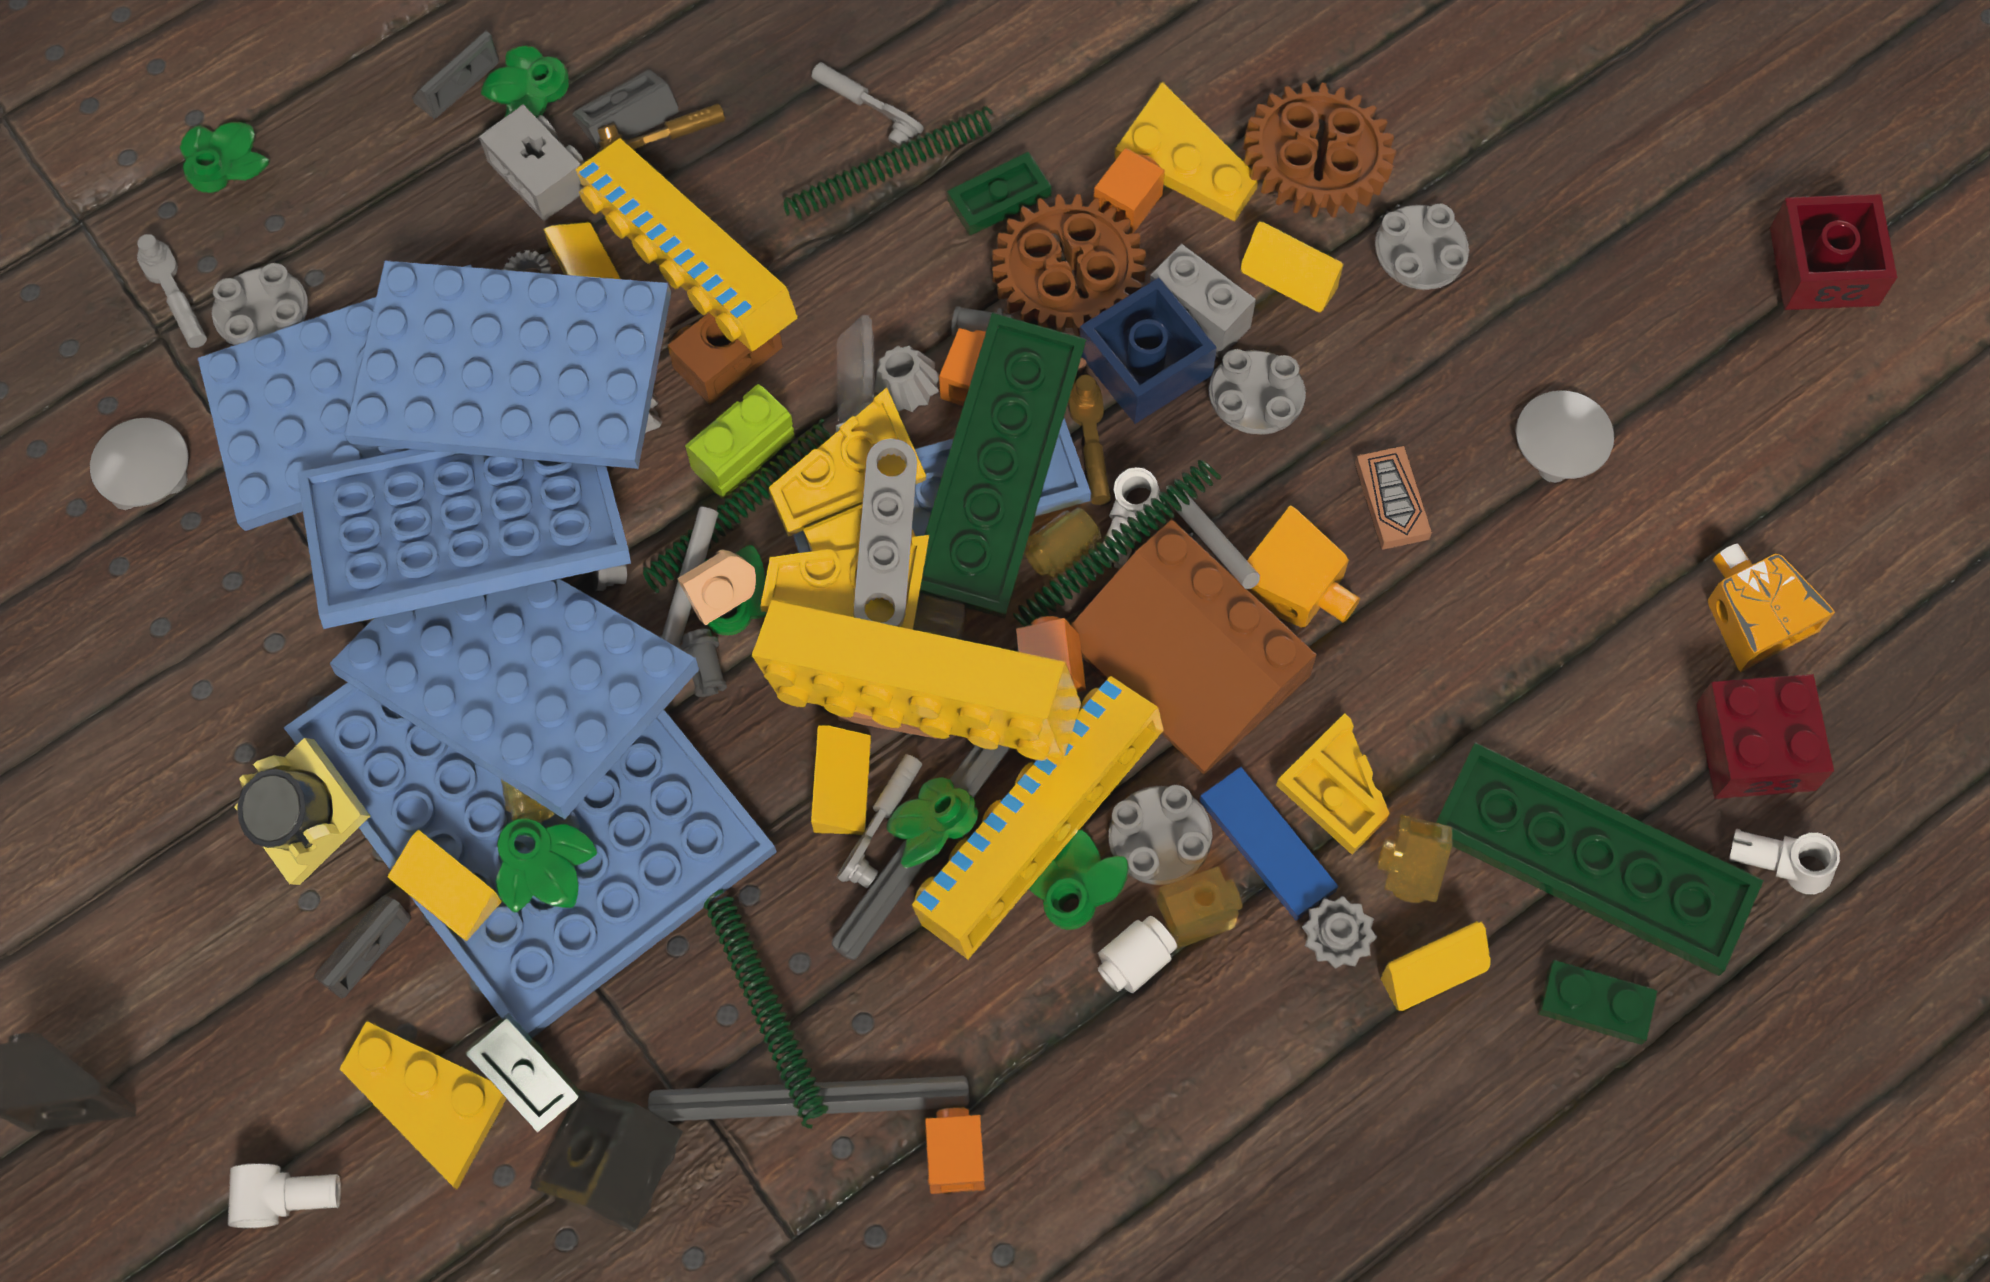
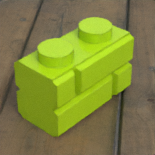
(740, 441)

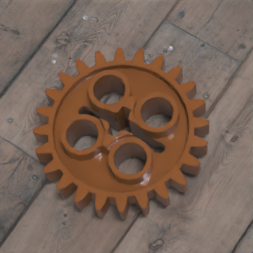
(1353, 150)
(1029, 279)

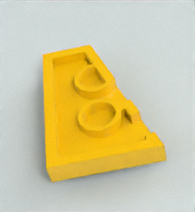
(1190, 154)
(834, 474)
(828, 582)
(426, 1097)

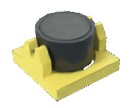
(291, 809)

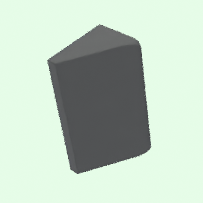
(457, 76)
(631, 107)
(363, 946)

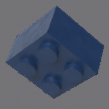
(1147, 350)

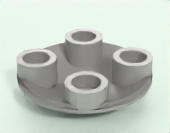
(1422, 246)
(258, 303)
(1257, 391)
(1564, 435)
(139, 463)
(1161, 834)

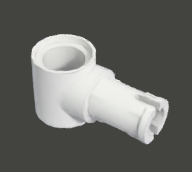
(1122, 509)
(1785, 856)
(264, 1194)

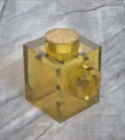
(1416, 859)
(1199, 906)

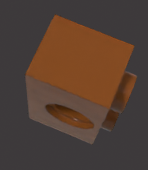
(712, 368)

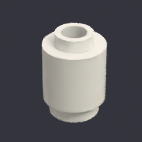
(1136, 955)

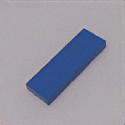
(1268, 843)

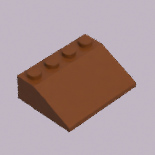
(1192, 645)

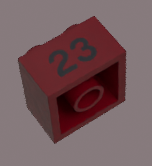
(1833, 251)
(1764, 736)

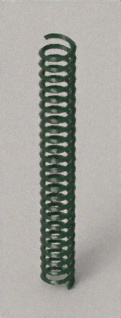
(826, 186)
(1111, 544)
(682, 545)
(779, 1025)

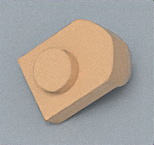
(718, 585)

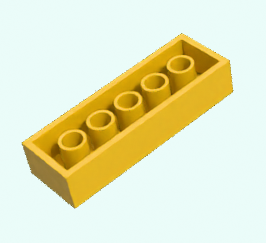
(918, 680)

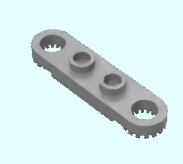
(886, 532)

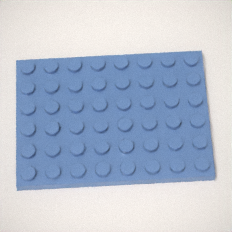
(658, 825)

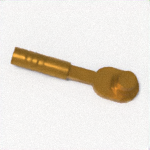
(673, 128)
(1087, 410)

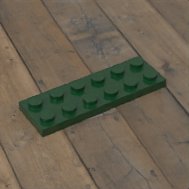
(999, 463)
(1599, 859)

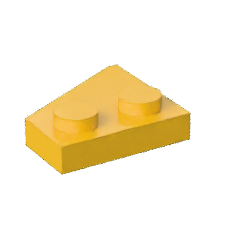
(1337, 787)

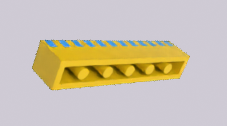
(685, 245)
(1037, 818)

